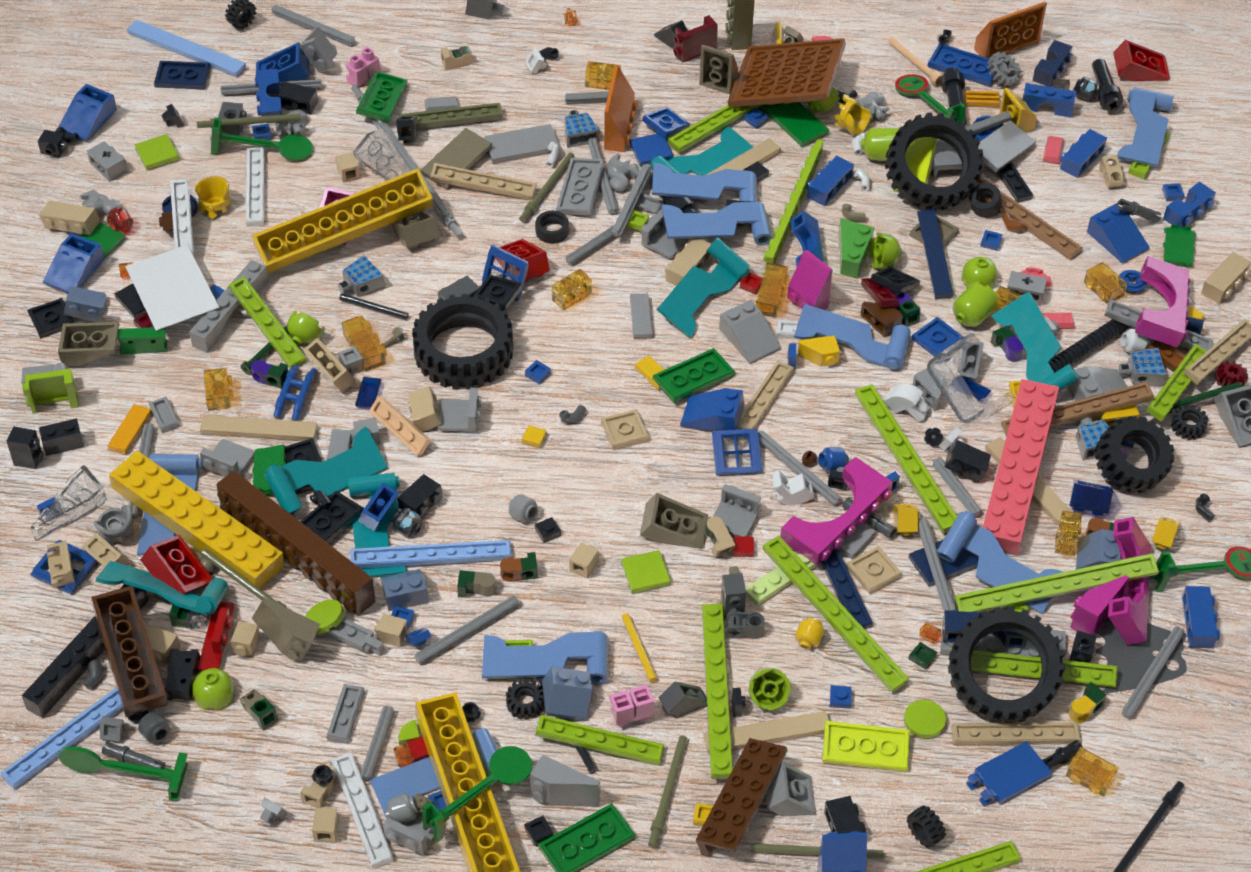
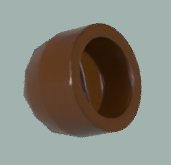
(812, 460)

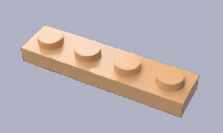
(400, 426)

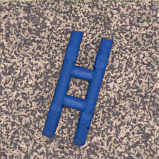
(298, 399)

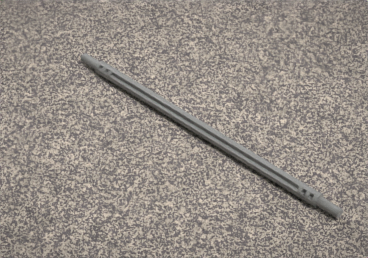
(438, 205)

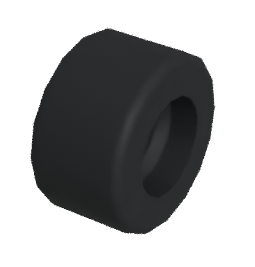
(985, 190)

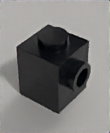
(52, 143)
(1083, 647)

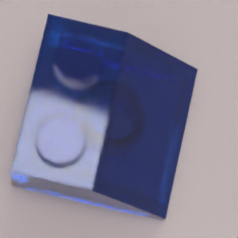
(1090, 497)

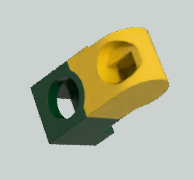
(1085, 707)

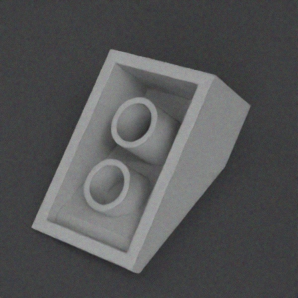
(748, 331)
(1095, 382)
(1235, 411)
(562, 786)

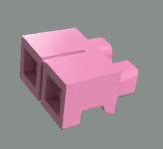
(362, 67)
(634, 708)

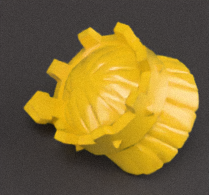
(853, 116)
(213, 195)

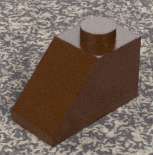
(881, 318)

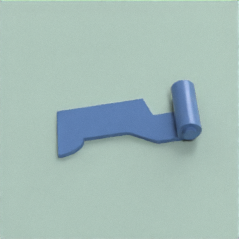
(1150, 126)
(704, 187)
(719, 223)
(855, 334)
(186, 469)
(993, 564)
(536, 660)
(420, 776)

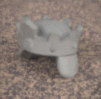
(115, 524)

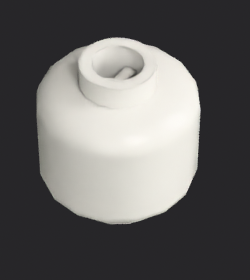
(1134, 342)

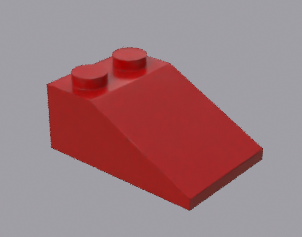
(1140, 63)
(529, 252)
(176, 565)

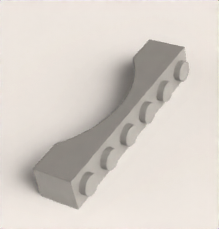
(209, 327)

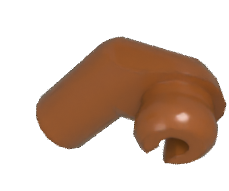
(1011, 224)

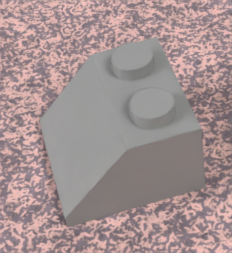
(790, 792)

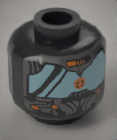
(1086, 88)
(406, 522)

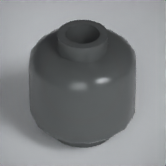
(154, 727)

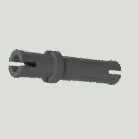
(1134, 208)
(875, 521)
(126, 755)

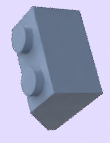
(1097, 549)
(404, 589)
(567, 693)

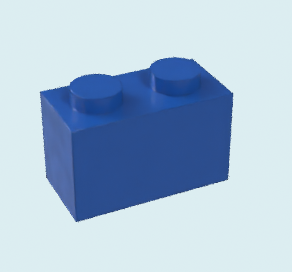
(378, 506)

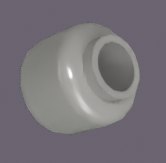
(523, 508)
(402, 808)

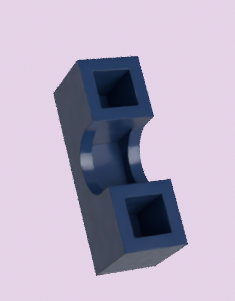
(1056, 62)

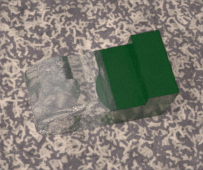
(188, 619)

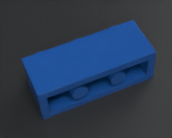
(1083, 153)
(830, 180)
(1200, 617)

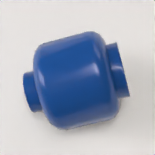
(832, 457)

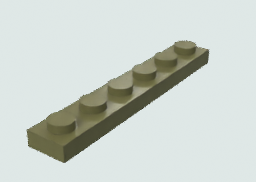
(457, 115)

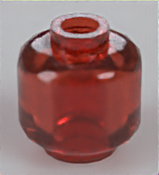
(120, 220)

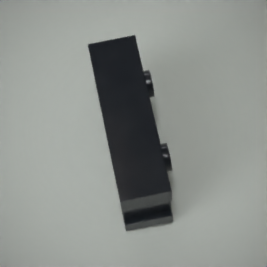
(181, 674)

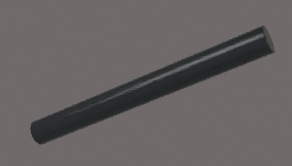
(374, 306)

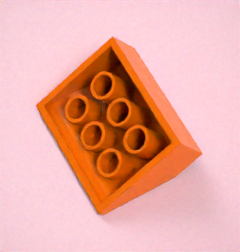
(1011, 31)
(619, 113)

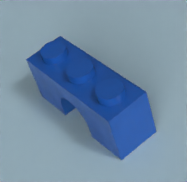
(268, 83)
(1061, 99)
(1197, 201)

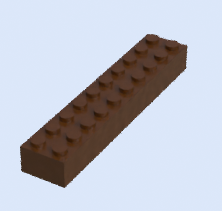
(298, 543)

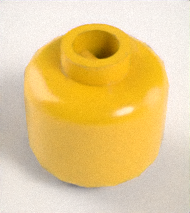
(809, 633)

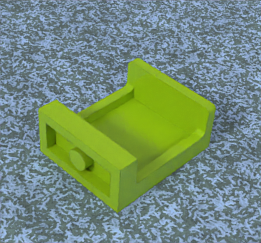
(50, 388)

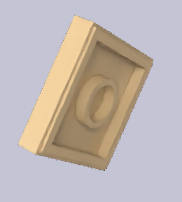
(624, 429)
(874, 570)

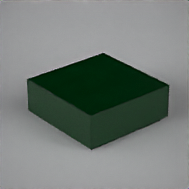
(922, 655)

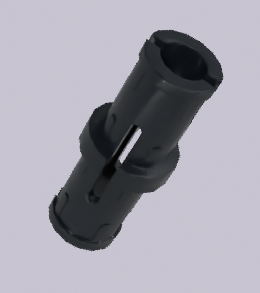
(1062, 755)

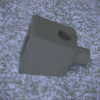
(483, 8)

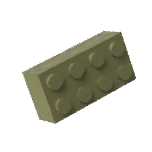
(739, 23)

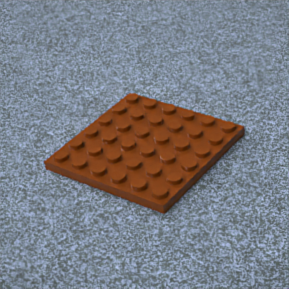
(787, 73)

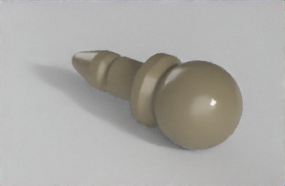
(207, 564)

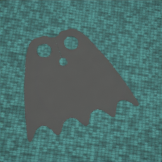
(1136, 658)

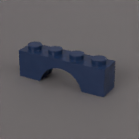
(955, 620)

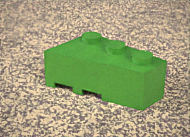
(853, 246)

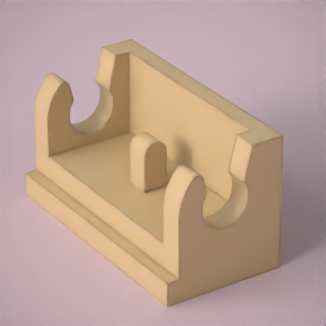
(103, 551)
(60, 564)

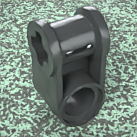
(744, 625)

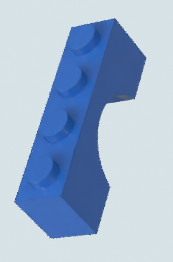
(807, 232)

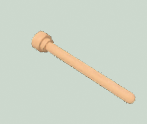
(935, 77)

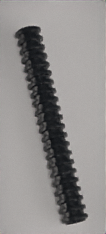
(1087, 344)

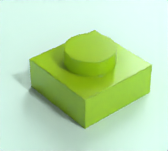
(637, 220)

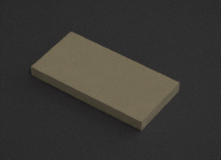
(460, 153)

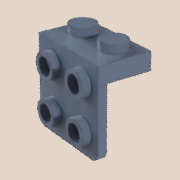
(85, 304)

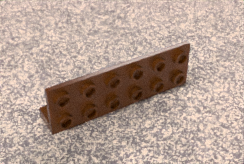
(740, 796)

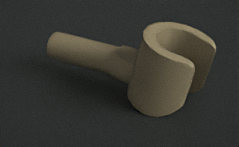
(397, 336)

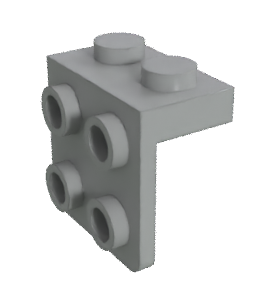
(319, 50)
(655, 237)
(460, 414)
(226, 458)
(738, 510)
(409, 834)

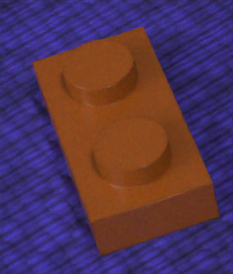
(1169, 355)

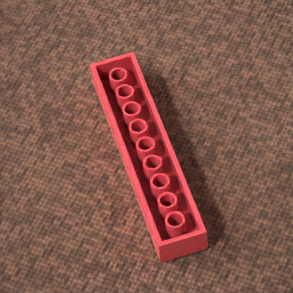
(1020, 463)

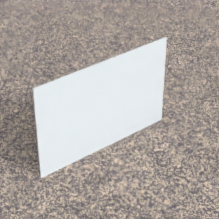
(171, 287)

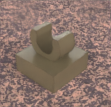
(792, 34)

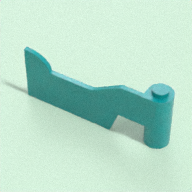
(729, 148)
(699, 284)
(1037, 340)
(325, 476)
(364, 536)
(207, 603)

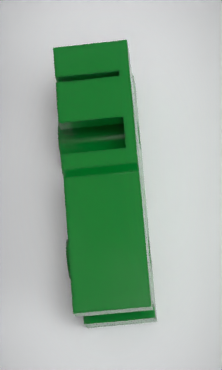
(142, 340)

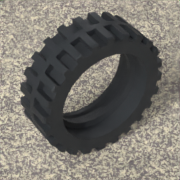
(951, 133)
(470, 369)
(1037, 634)

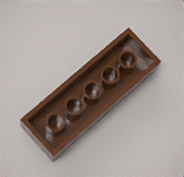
(129, 651)

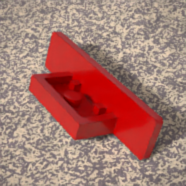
(216, 636)

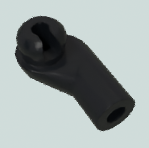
(853, 94)
(320, 496)

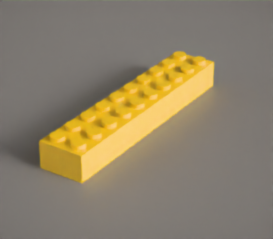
(342, 220)
(195, 518)
(457, 771)

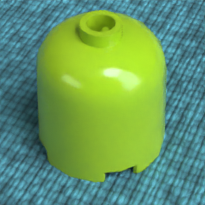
(877, 142)
(975, 304)

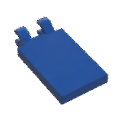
(1009, 774)

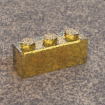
(773, 289)
(359, 334)

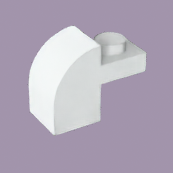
(909, 398)
(793, 490)

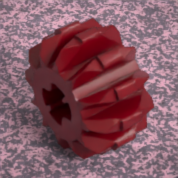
(1231, 373)

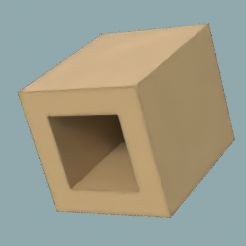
(347, 167)
(583, 560)
(391, 630)
(245, 639)
(325, 824)

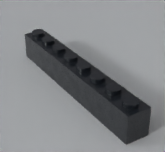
(69, 665)

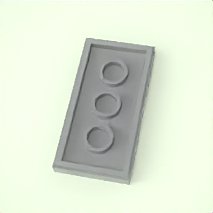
(521, 143)
(1004, 146)
(580, 186)

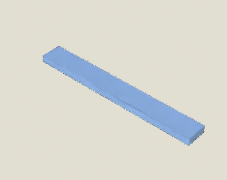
(186, 48)
(430, 554)
(67, 736)

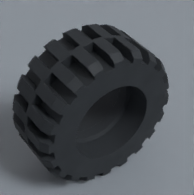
(1146, 435)

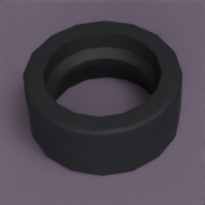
(552, 236)

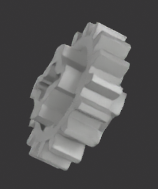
(1004, 69)

